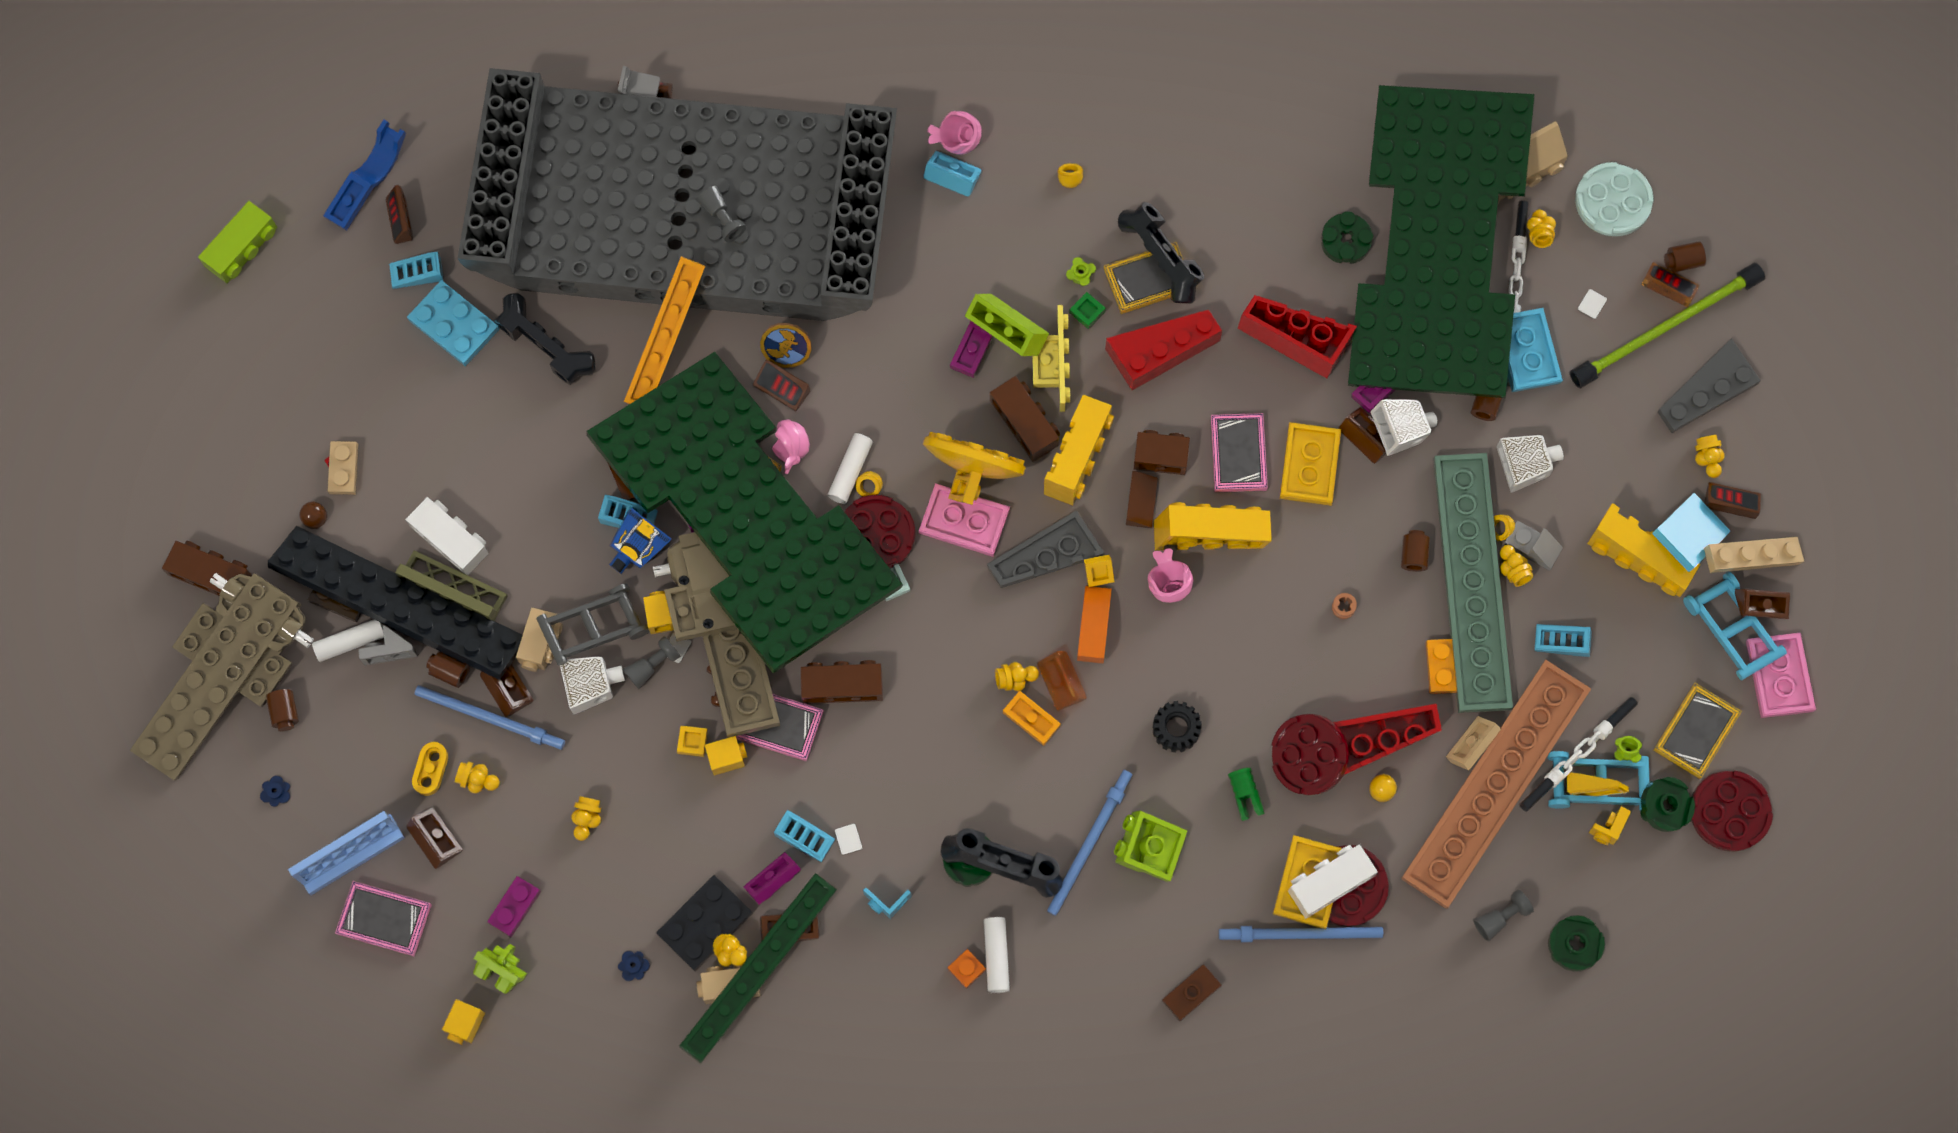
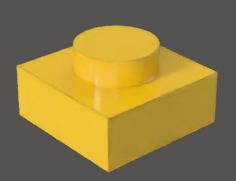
(1099, 570)
(692, 741)

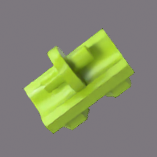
(501, 962)

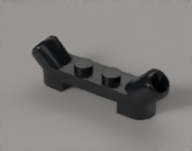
(1184, 273)
(564, 364)
(972, 848)

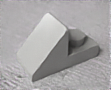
(1535, 546)
(393, 649)

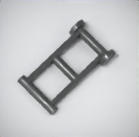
(617, 593)

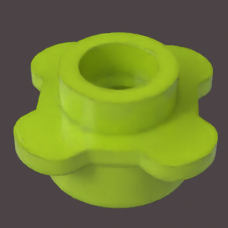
(1084, 278)
(1628, 743)

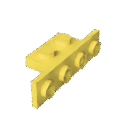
(1049, 365)

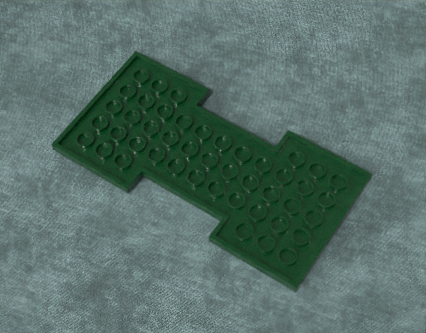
(1434, 315)
(787, 570)

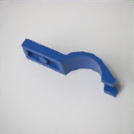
(363, 180)

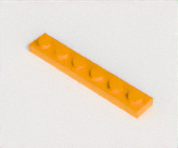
(665, 329)

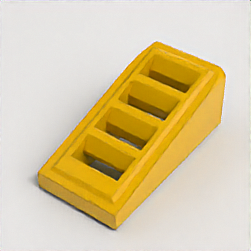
(1593, 786)

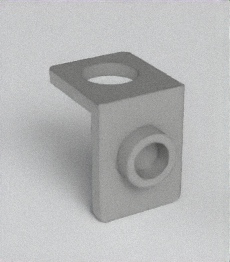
(638, 83)

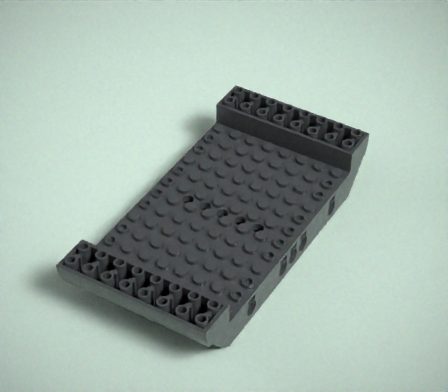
(584, 187)

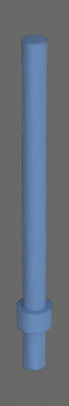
(536, 735)
(1113, 797)
(1247, 934)

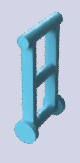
(1696, 607)
(1563, 801)

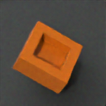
(966, 968)

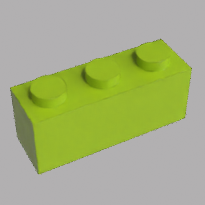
(238, 242)
(1006, 324)

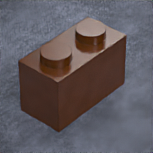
(1161, 452)

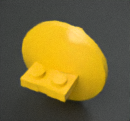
(971, 464)

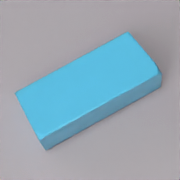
(951, 173)

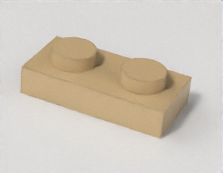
(343, 468)
(1473, 743)

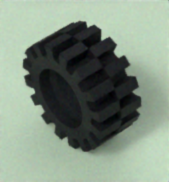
(1177, 742)

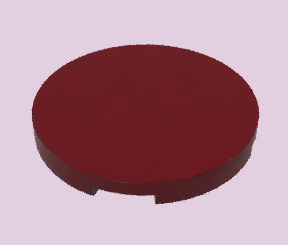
(884, 523)
(1309, 754)
(1731, 811)
(1364, 901)

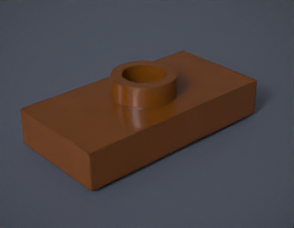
(1191, 992)

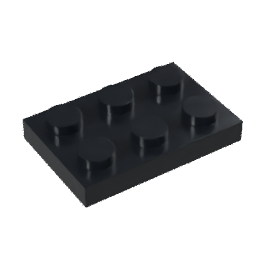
(701, 920)

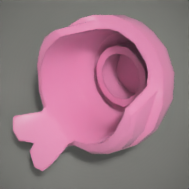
(958, 133)
(791, 443)
(1170, 579)

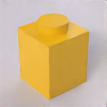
(657, 613)
(726, 755)
(462, 1022)

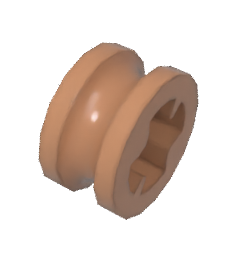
(1336, 603)

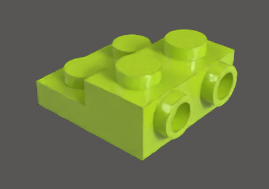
(1150, 845)

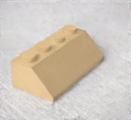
(1546, 155)

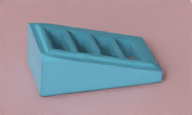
(417, 279)
(619, 503)
(1575, 631)
(809, 828)

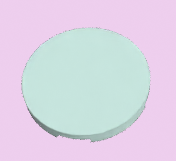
(1614, 199)

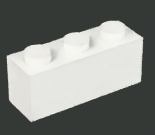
(448, 535)
(1331, 880)

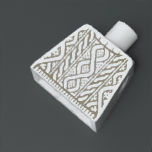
(1402, 424)
(1527, 460)
(589, 682)

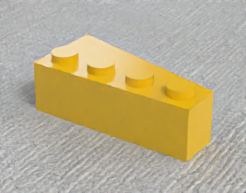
(1077, 450)
(1212, 527)
(1640, 552)

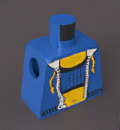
(636, 541)

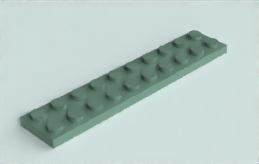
(1472, 583)

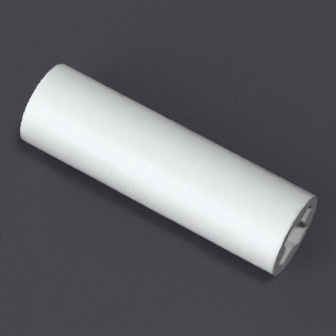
(850, 468)
(348, 640)
(996, 955)

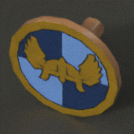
(785, 345)

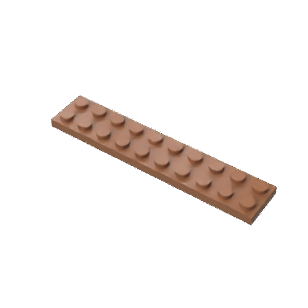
(1495, 784)

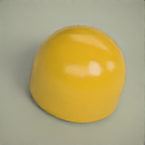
(1071, 179)
(871, 476)
(1509, 526)
(1382, 788)

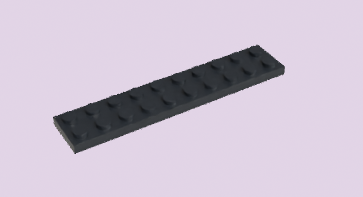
(396, 602)

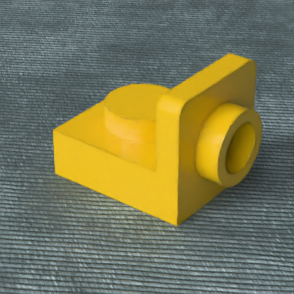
(1615, 824)

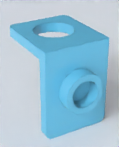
(879, 907)

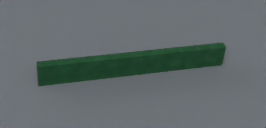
(757, 968)

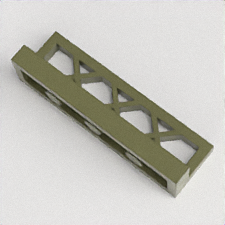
(450, 590)

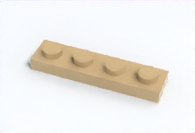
(1753, 554)

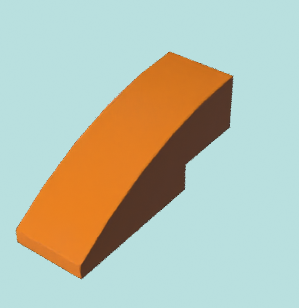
(1094, 624)

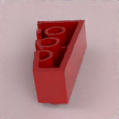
(1297, 334)
(1160, 347)
(1385, 733)

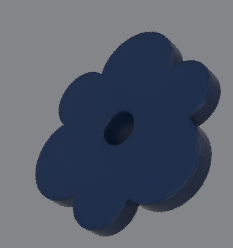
(280, 796)
(641, 965)

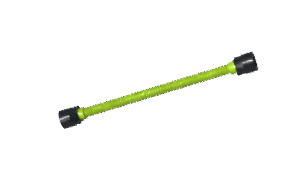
(1587, 371)

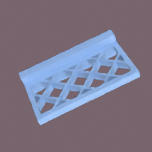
(347, 852)

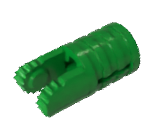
(1245, 788)

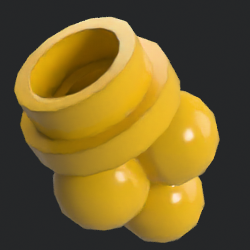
(1541, 229)
(1710, 455)
(1515, 567)
(1014, 675)
(476, 777)
(585, 817)
(729, 951)

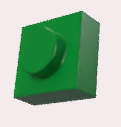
(1087, 310)

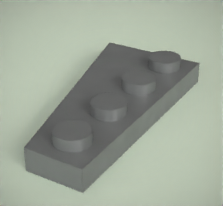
(1714, 384)
(1050, 550)

